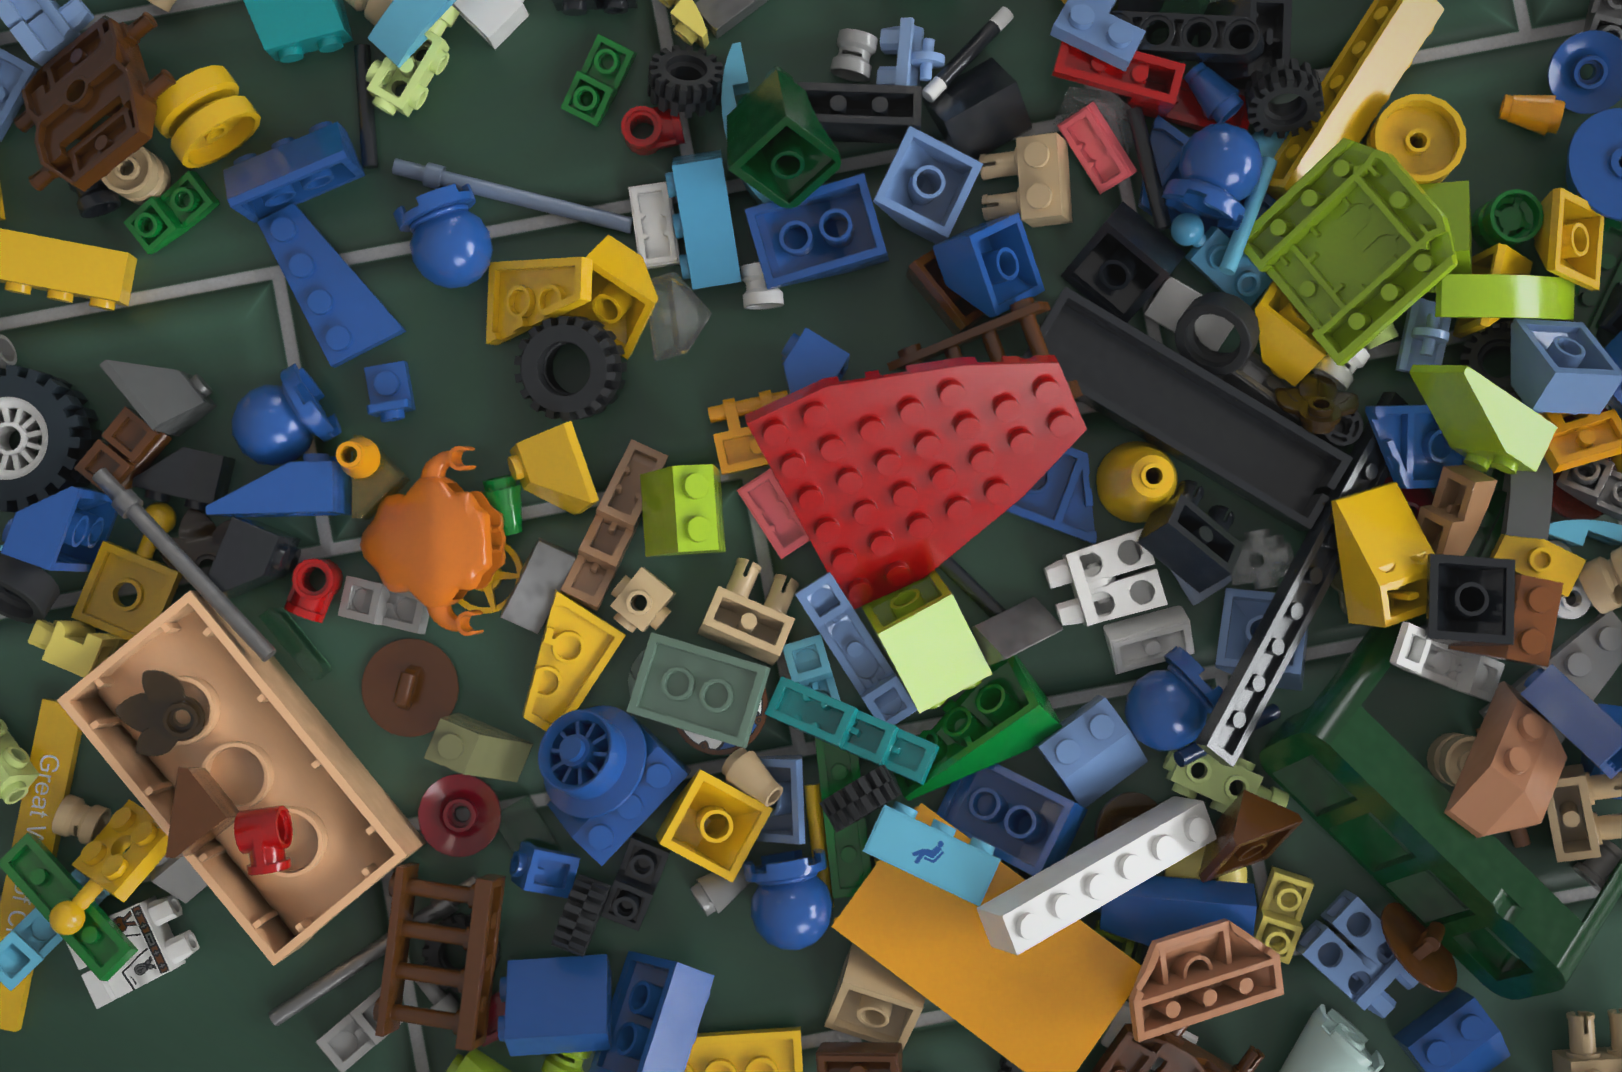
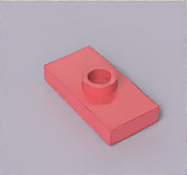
(1097, 148)
(774, 513)

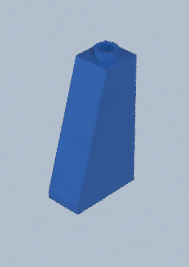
(1175, 905)

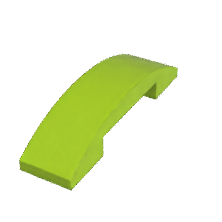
(1505, 297)

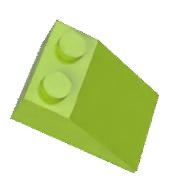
(1483, 419)

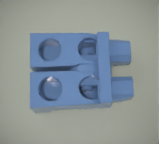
(1359, 971)

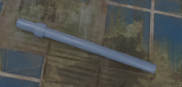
(436, 176)

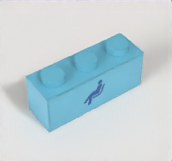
(932, 853)

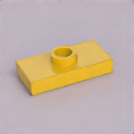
(1540, 559)

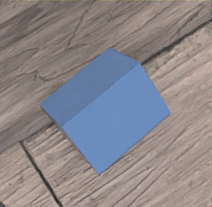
(787, 818)

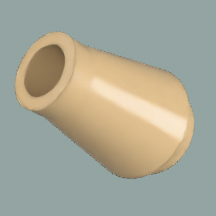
(749, 775)

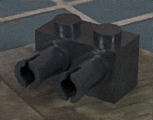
(1190, 540)

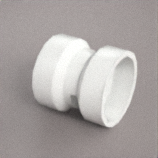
(757, 294)
(1341, 374)

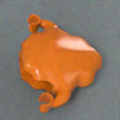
(437, 541)

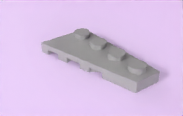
(1585, 658)

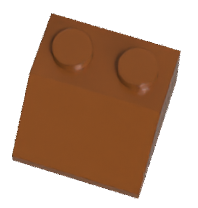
(1534, 623)

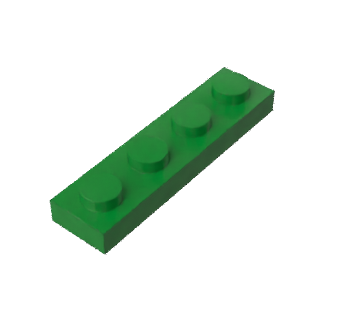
(846, 858)
(46, 884)

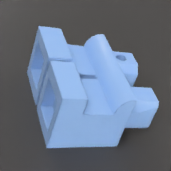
(44, 26)

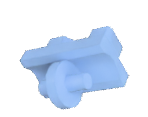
(914, 55)
(1423, 337)

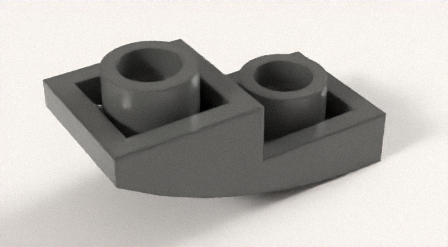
(1528, 503)

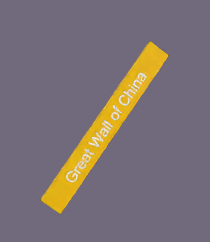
(54, 758)

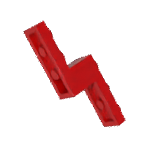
(1148, 83)

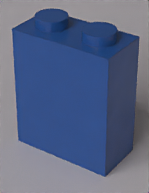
(1576, 718)
(556, 1005)

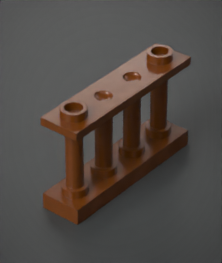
(1021, 311)
(478, 939)

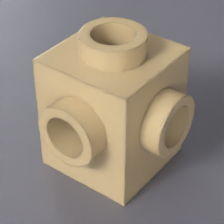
(657, 597)

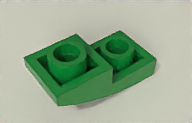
(599, 80)
(172, 214)

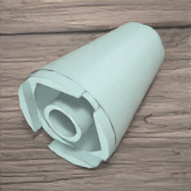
(1331, 1045)

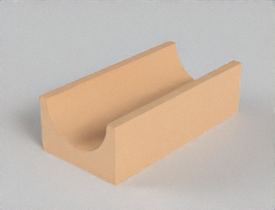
(264, 751)

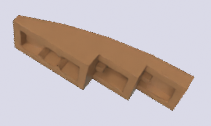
(611, 527)

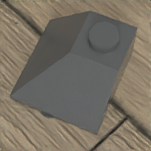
(162, 396)

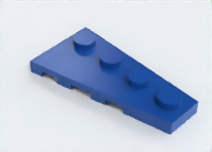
(332, 296)

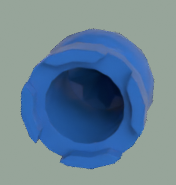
(1216, 173)
(447, 240)
(280, 421)
(1170, 705)
(791, 901)

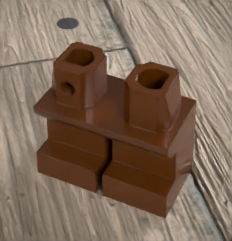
(128, 449)

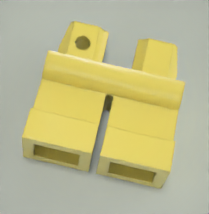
(73, 645)

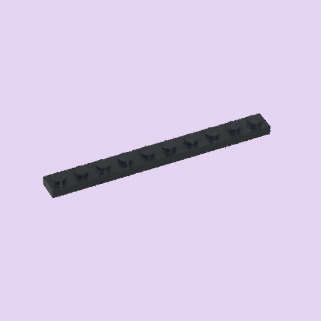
(1289, 610)

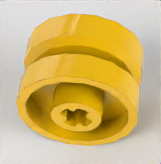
(205, 116)
(1421, 135)

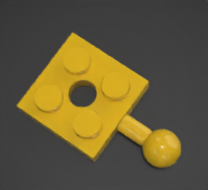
(114, 567)
(110, 868)

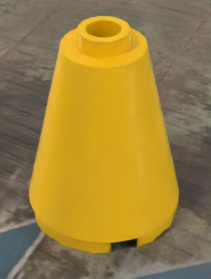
(1124, 485)

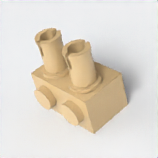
(1043, 181)
(746, 624)
(1572, 822)
(1583, 1053)

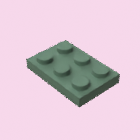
(698, 690)

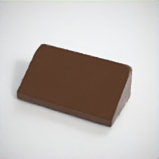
(859, 1057)

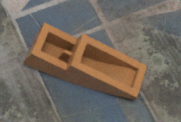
(1456, 509)

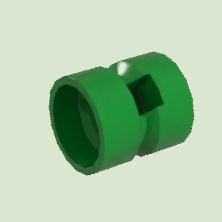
(1507, 219)

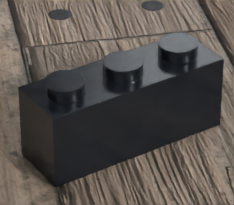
(865, 110)

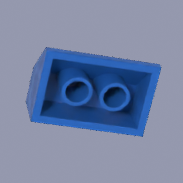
(292, 171)
(811, 359)
(61, 530)
(607, 833)
(654, 1016)

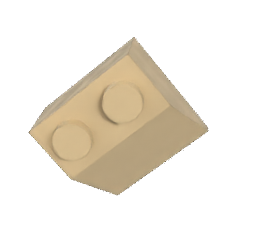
(873, 1001)

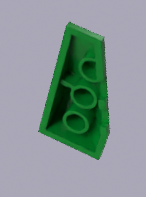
(986, 726)

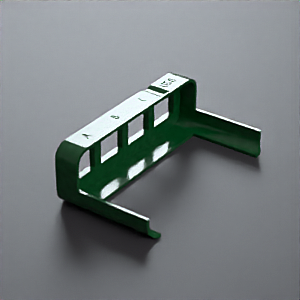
(1412, 807)

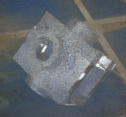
(1277, 560)

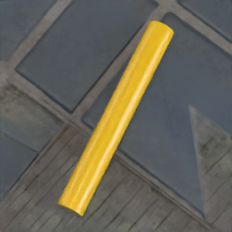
(817, 827)

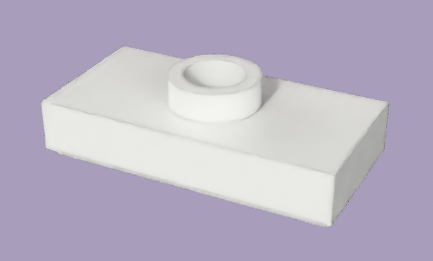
(654, 225)

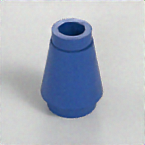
(1214, 94)

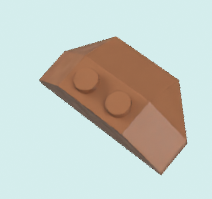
(1508, 768)
(1201, 977)

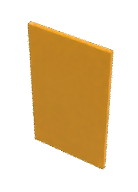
(1030, 1007)

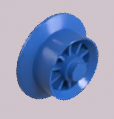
(1596, 163)
(592, 760)

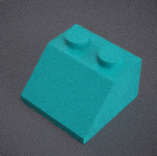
(299, 26)

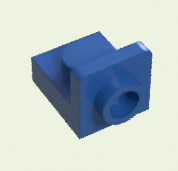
(389, 391)
(543, 870)

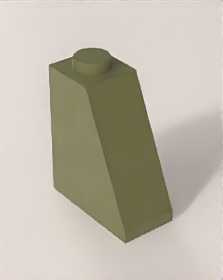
(477, 749)

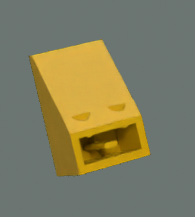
(1381, 556)

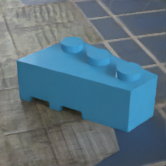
(704, 220)

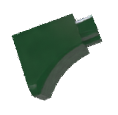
(779, 141)

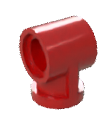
(666, 130)
(307, 601)
(264, 836)

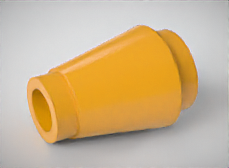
(1533, 112)
(366, 461)

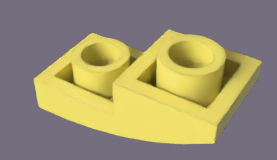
(688, 22)
(1282, 910)

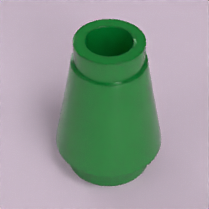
(506, 497)

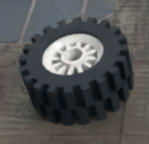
(63, 433)

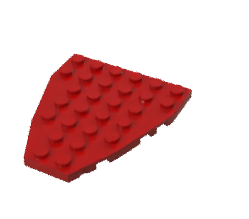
(913, 460)

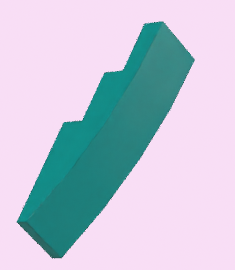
(852, 730)

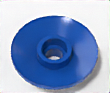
(1603, 87)

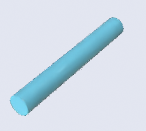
(1252, 205)

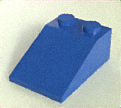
(821, 237)
(295, 489)
(1014, 815)

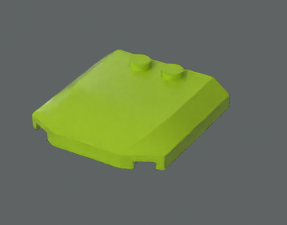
(1353, 246)

